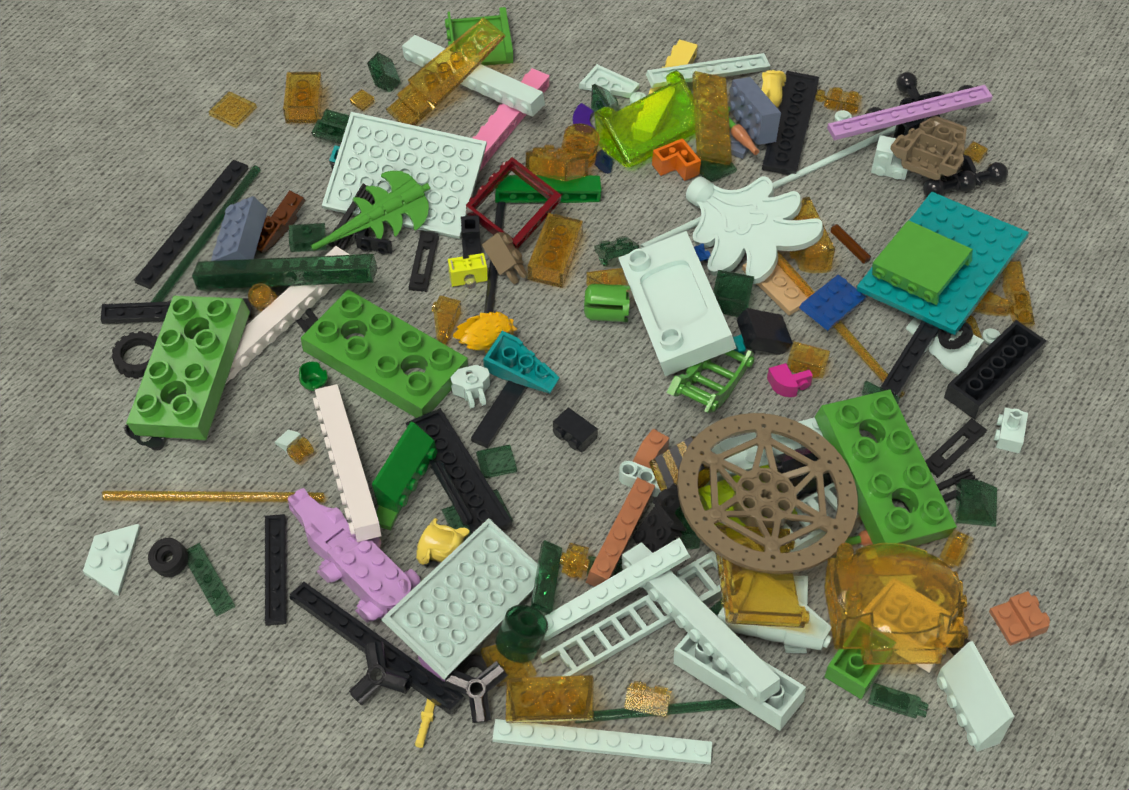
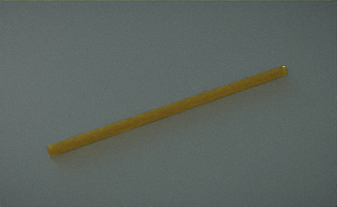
(840, 327)
(203, 496)

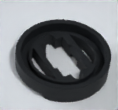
(963, 339)

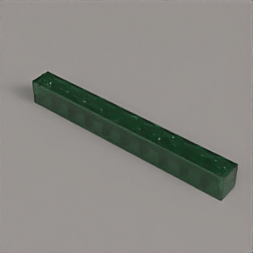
(285, 271)

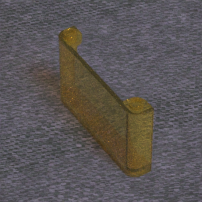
(758, 596)

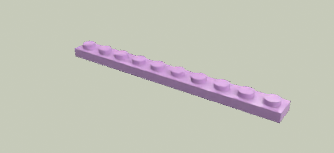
(909, 112)

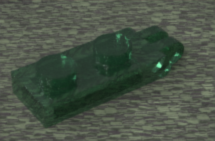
(897, 701)

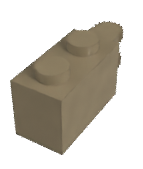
(505, 256)

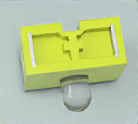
(467, 271)

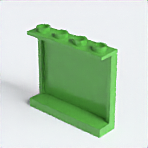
(502, 53)
(921, 261)

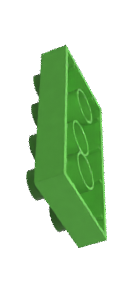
(383, 354)
(188, 358)
(886, 470)

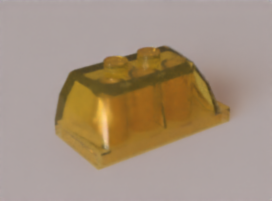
(819, 256)
(550, 699)

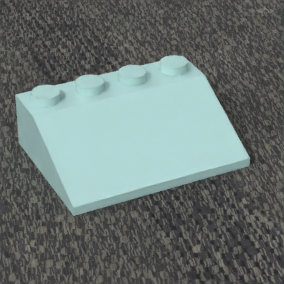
(975, 698)

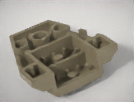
(932, 148)

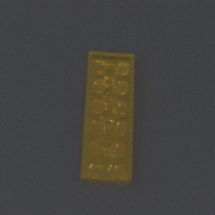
(711, 118)

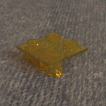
(837, 94)

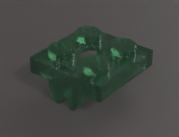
(620, 247)

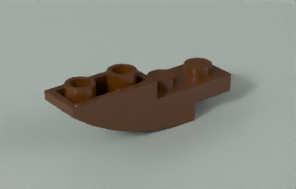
(278, 224)

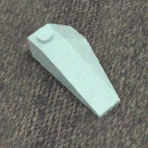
(952, 359)

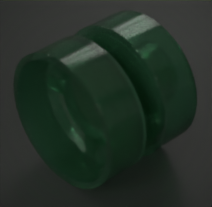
(521, 633)

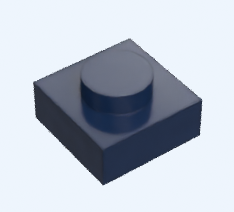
(603, 161)

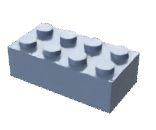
(754, 110)
(240, 230)

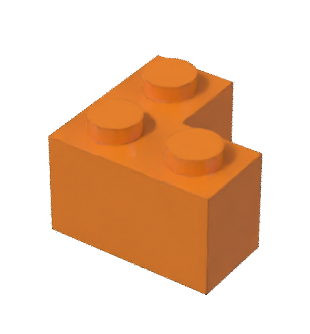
(676, 157)

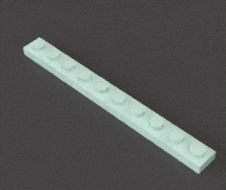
(603, 742)

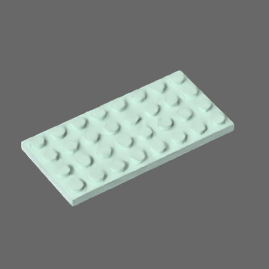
(463, 598)

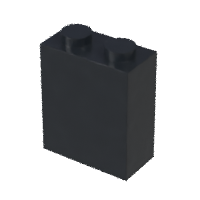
(764, 331)
(786, 463)

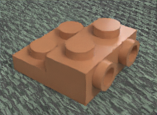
(1020, 618)

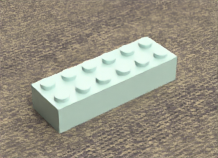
(774, 711)

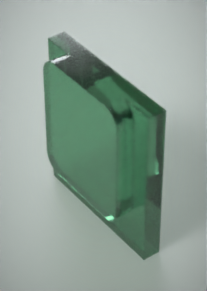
(496, 461)

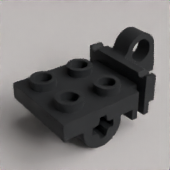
(661, 524)

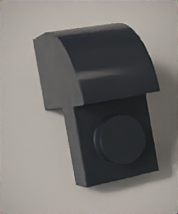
(470, 235)

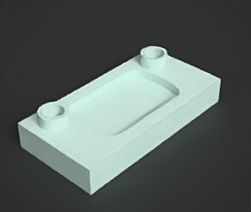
(676, 303)

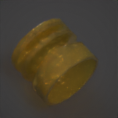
(582, 138)

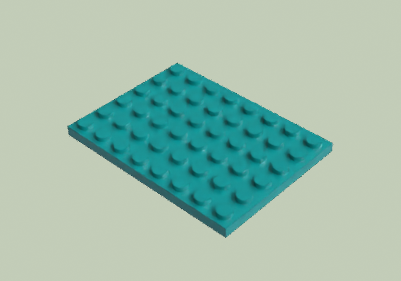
(993, 248)

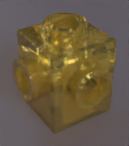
(575, 560)

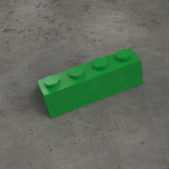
(404, 468)

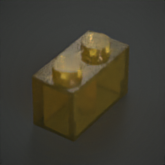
(806, 357)

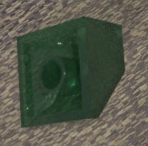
(602, 98)
(976, 503)

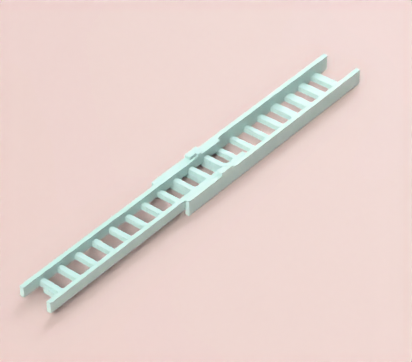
(690, 571)

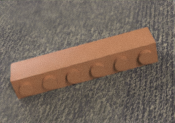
(621, 532)

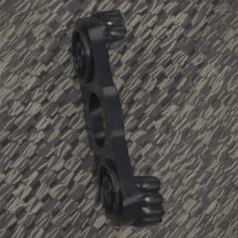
(154, 443)

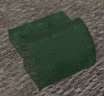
(331, 126)

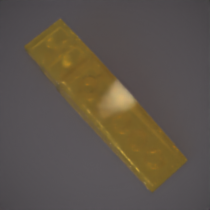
(445, 73)

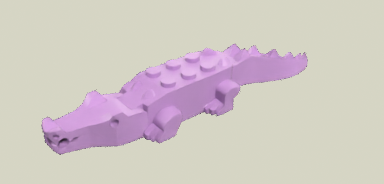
(358, 564)

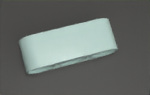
(637, 470)

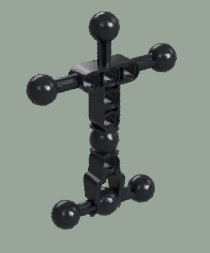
(965, 179)

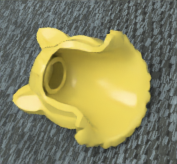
(772, 85)
(439, 542)

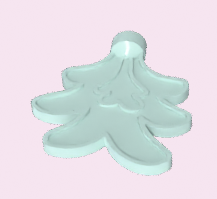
(749, 223)

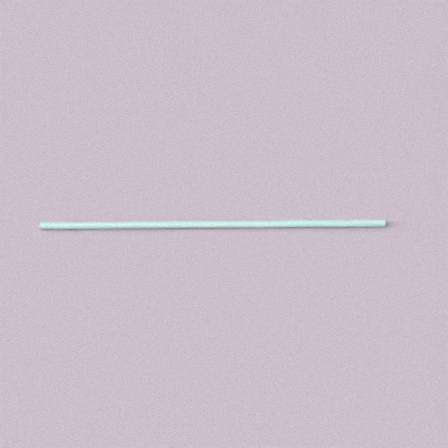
(785, 180)

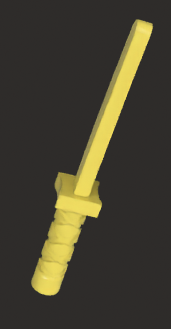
(426, 717)

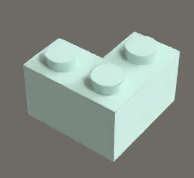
(886, 162)

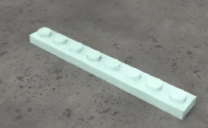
(720, 68)
(615, 587)

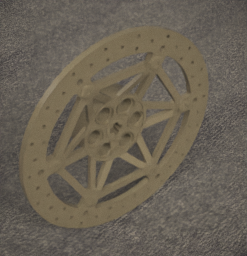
(765, 497)

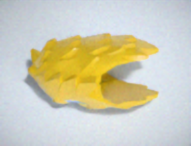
(482, 330)

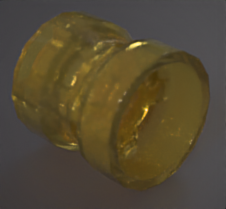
(300, 450)

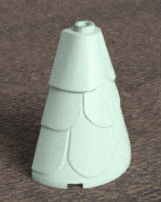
(813, 636)

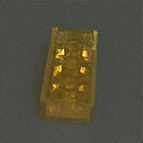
(555, 250)

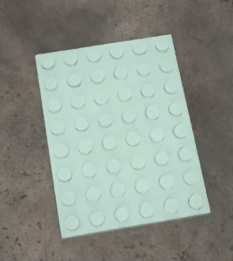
(430, 156)

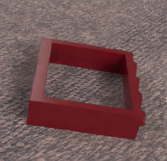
(534, 181)

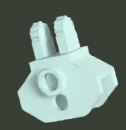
(471, 385)

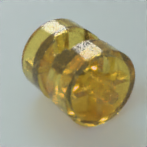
(261, 296)

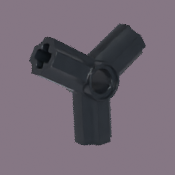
(390, 678)
(488, 679)

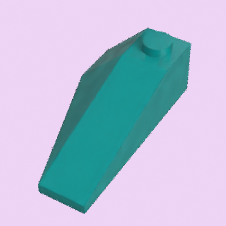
(514, 362)

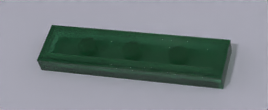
(546, 577)
(209, 580)

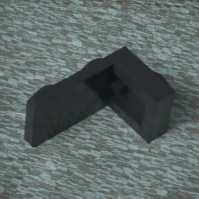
(373, 244)

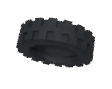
(124, 345)

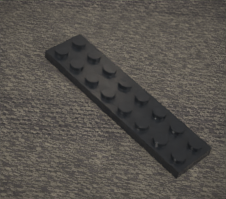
(795, 111)
(463, 471)

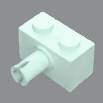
(1011, 430)

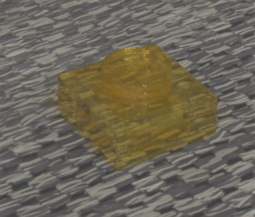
(362, 100)

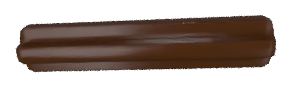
(850, 243)

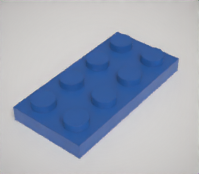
(832, 302)

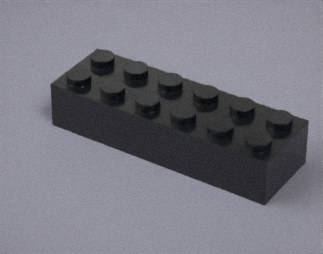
(995, 369)

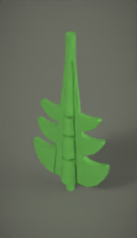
(405, 198)

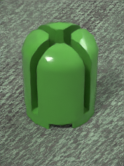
(607, 302)

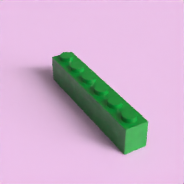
(578, 190)

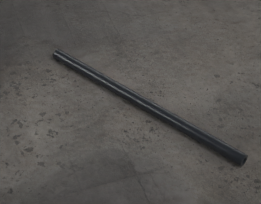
(492, 275)

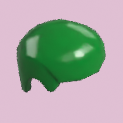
(312, 376)

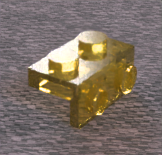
(647, 699)

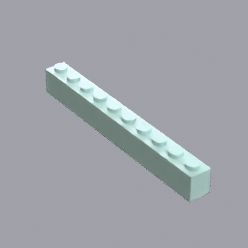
(482, 79)
(708, 630)

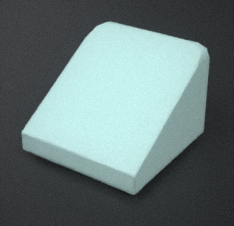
(287, 439)

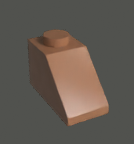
(651, 447)

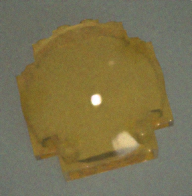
(894, 604)

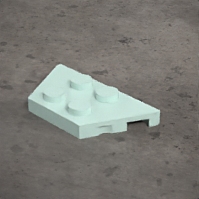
(111, 557)

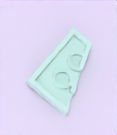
(612, 81)

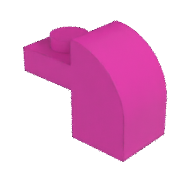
(787, 384)

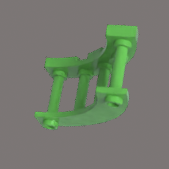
(683, 383)

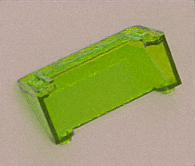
(647, 123)

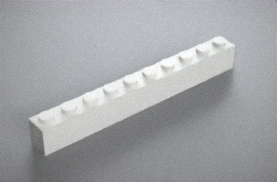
(277, 319)
(347, 464)

